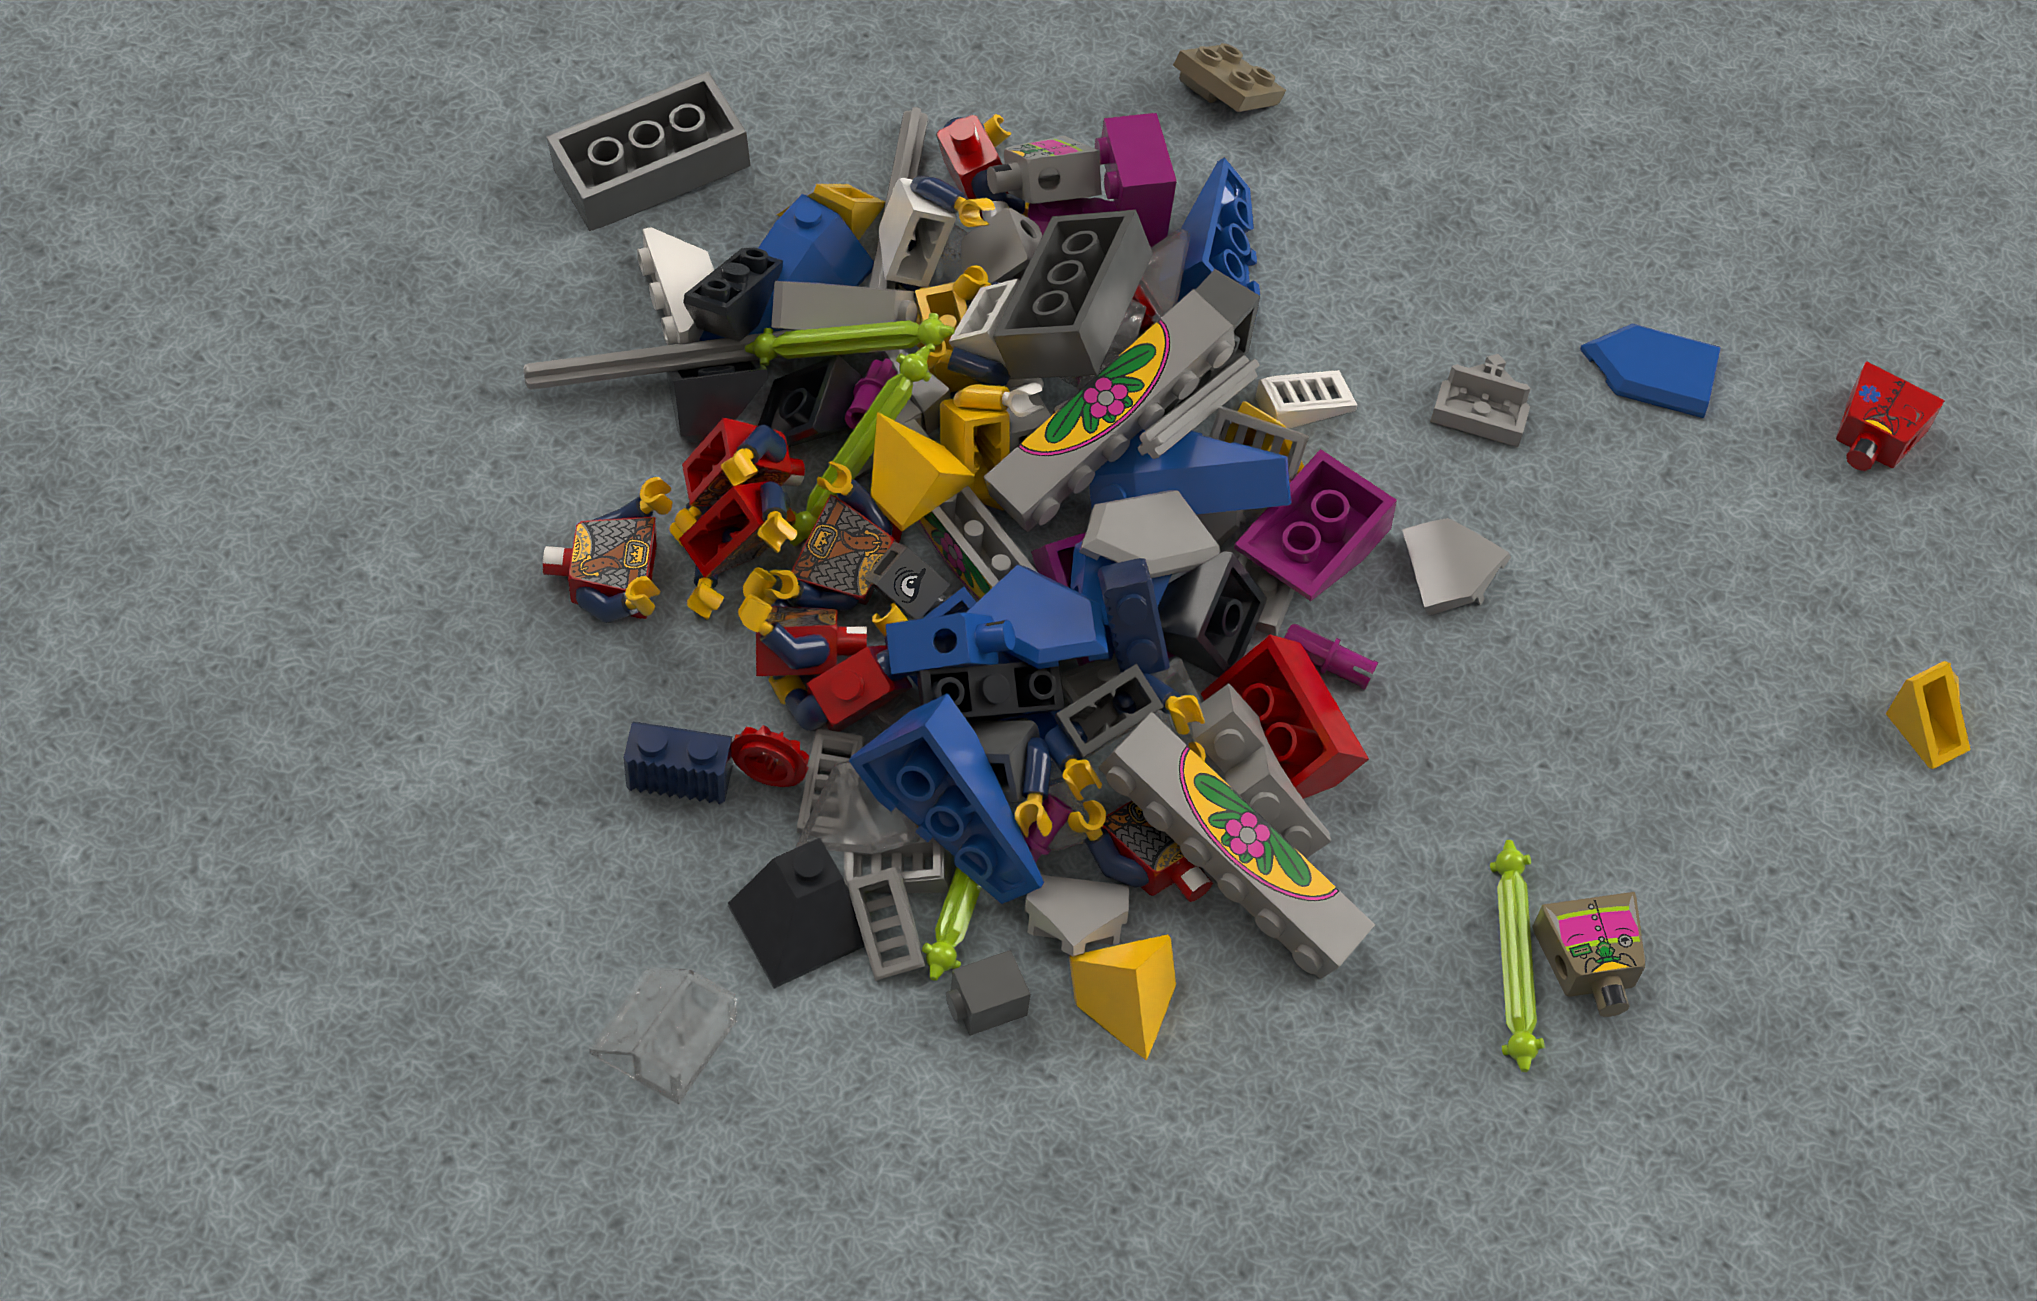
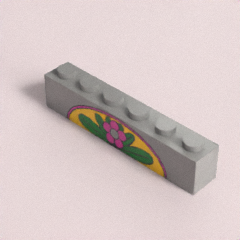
(1111, 411)
(970, 539)
(1236, 847)

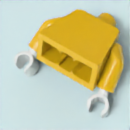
(978, 428)

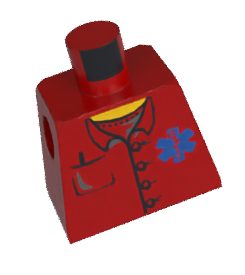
(1884, 418)

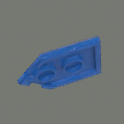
(1656, 367)
(1047, 618)

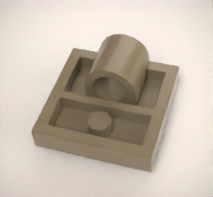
(1224, 75)

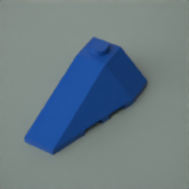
(1218, 231)
(814, 249)
(1204, 470)
(944, 783)

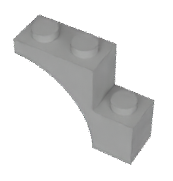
(1240, 749)

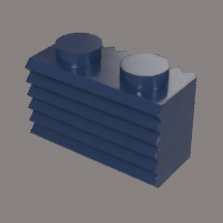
(1133, 616)
(678, 762)

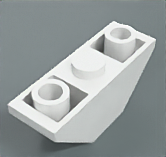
(674, 271)

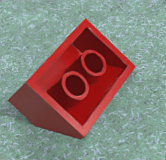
(1295, 714)

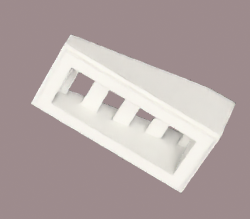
(1297, 413)

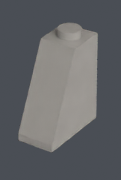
(831, 305)

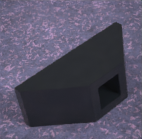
(734, 294)
(994, 689)

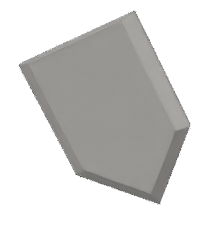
(1152, 528)

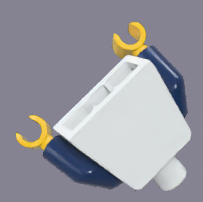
(919, 225)
(973, 341)

